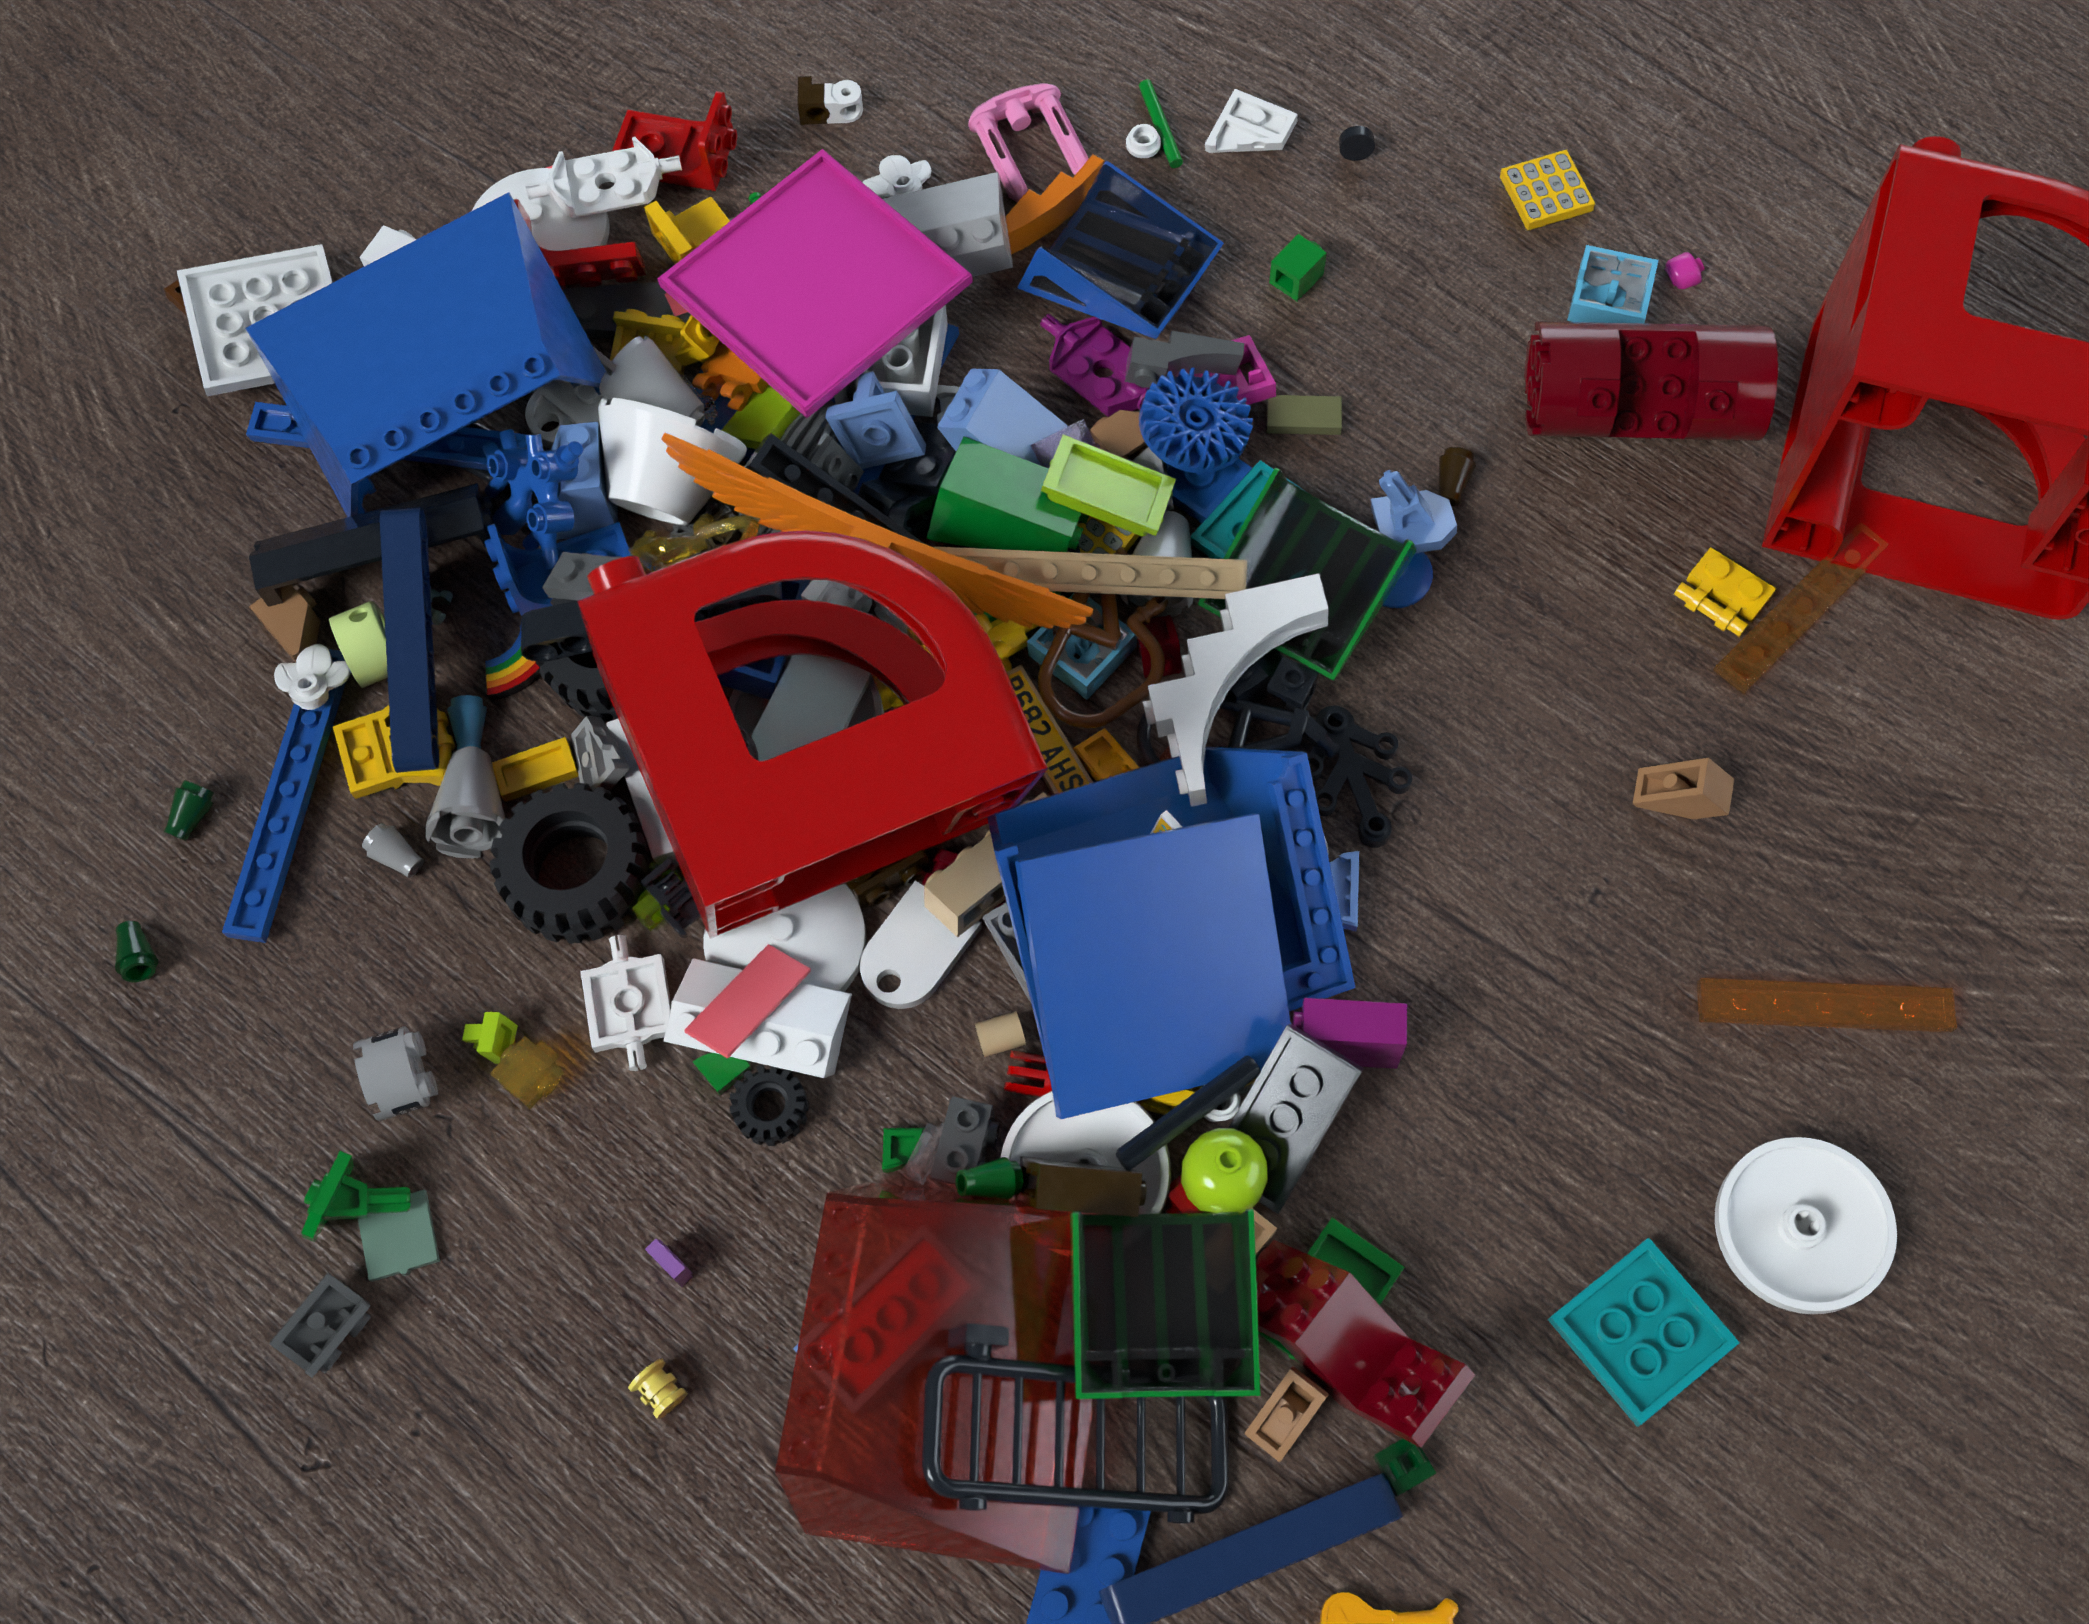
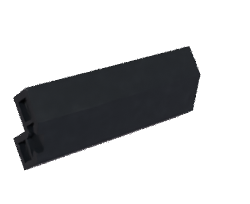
(357, 540)

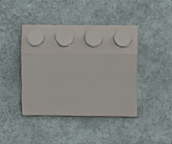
(963, 220)

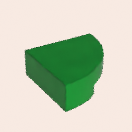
(720, 1071)
(898, 1147)

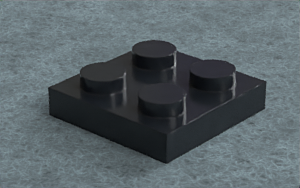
(925, 471)

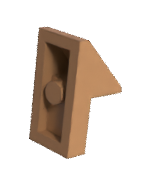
(1286, 1414)

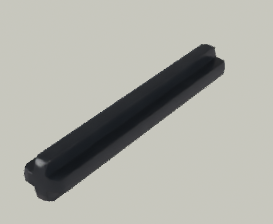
(1187, 1113)

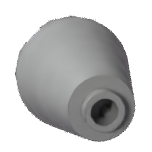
(649, 378)
(1171, 541)
(466, 806)

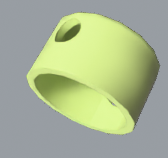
(362, 642)

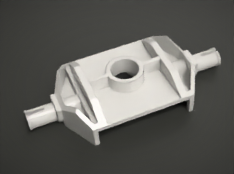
(577, 181)

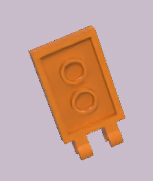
(729, 376)

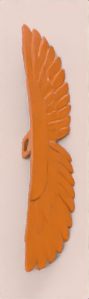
(792, 510)

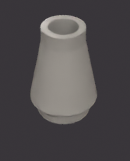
(392, 850)

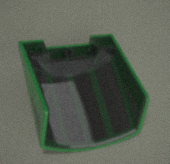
(1300, 536)
(1165, 1305)

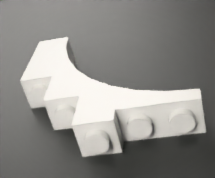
(1252, 626)

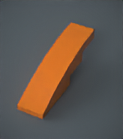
(1040, 214)

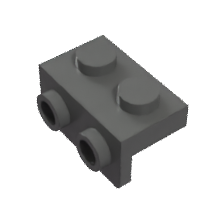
(570, 574)
(964, 1138)
(321, 1325)

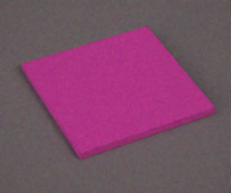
(815, 282)

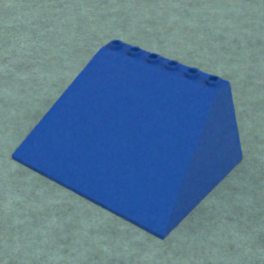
(423, 345)
(1236, 784)

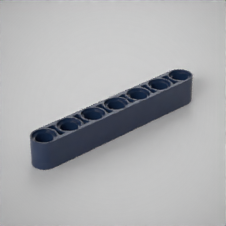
(409, 640)
(1252, 1553)

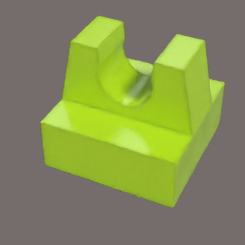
(491, 1036)

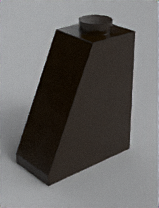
(1081, 1187)

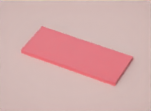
(747, 1001)

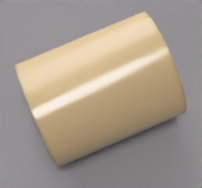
(1000, 1034)

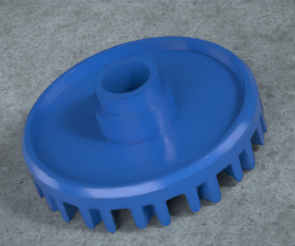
(1195, 422)

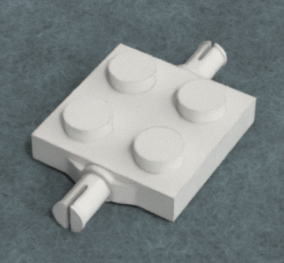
(627, 1002)

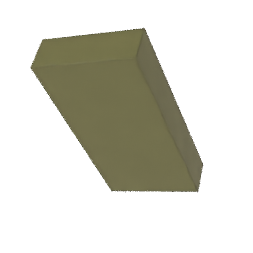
(1304, 414)

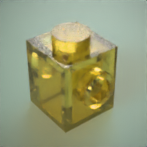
(528, 1071)

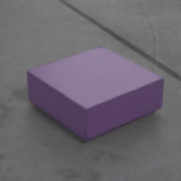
(669, 1262)

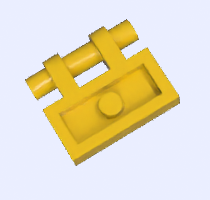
(1730, 585)

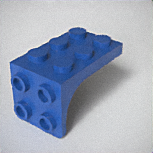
(524, 570)

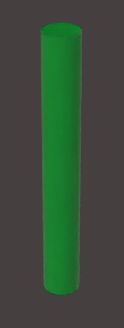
(1160, 123)

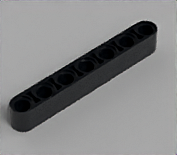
(561, 633)

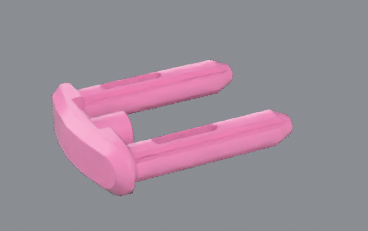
(1014, 107)

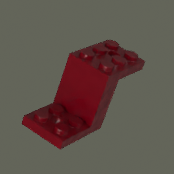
(1354, 1344)

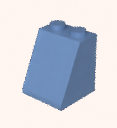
(997, 414)
(588, 490)

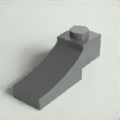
(1154, 358)

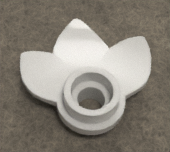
(898, 176)
(311, 676)

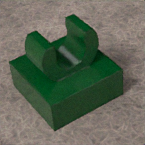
(1404, 1466)

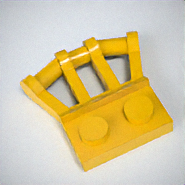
(368, 756)

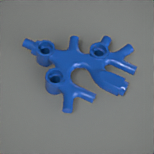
(531, 471)

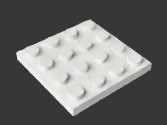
(236, 294)

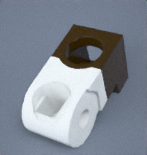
(828, 102)

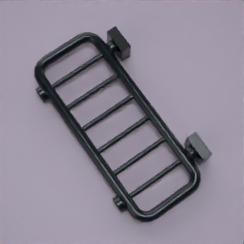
(978, 1344)

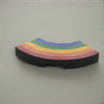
(509, 672)

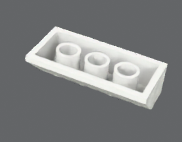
(797, 1036)

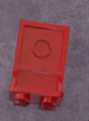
(700, 144)
(592, 264)

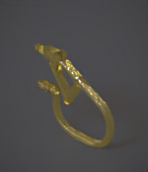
(662, 551)

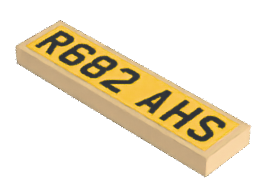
(1063, 764)

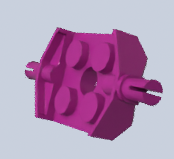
(1086, 348)

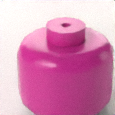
(1684, 270)

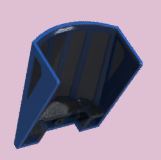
(1123, 257)

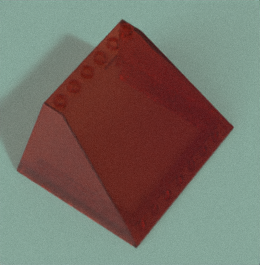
(878, 1314)

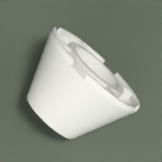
(639, 469)

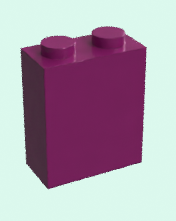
(1359, 1030)

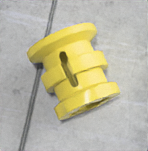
(658, 1389)

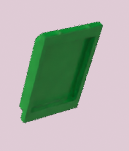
(1355, 1255)

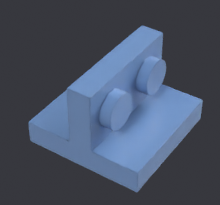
(875, 425)

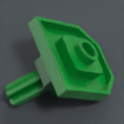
(348, 1198)

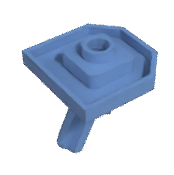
(1413, 514)

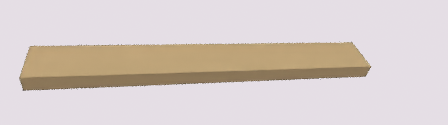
(1114, 572)

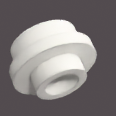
(1143, 134)

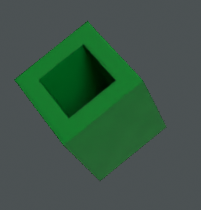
(1297, 267)

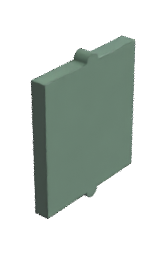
(399, 1240)

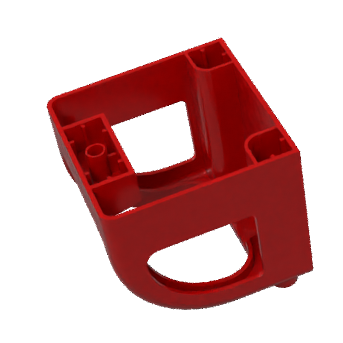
(1900, 336)
(840, 806)

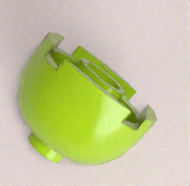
(1224, 1171)

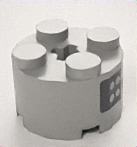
(394, 1072)

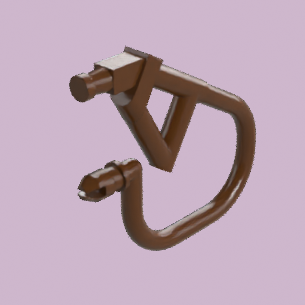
(1109, 638)

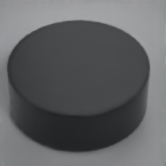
(1356, 143)

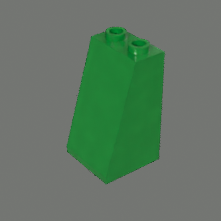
(998, 504)

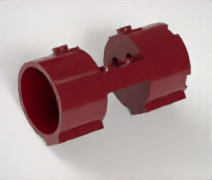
(1651, 380)

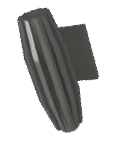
(819, 444)

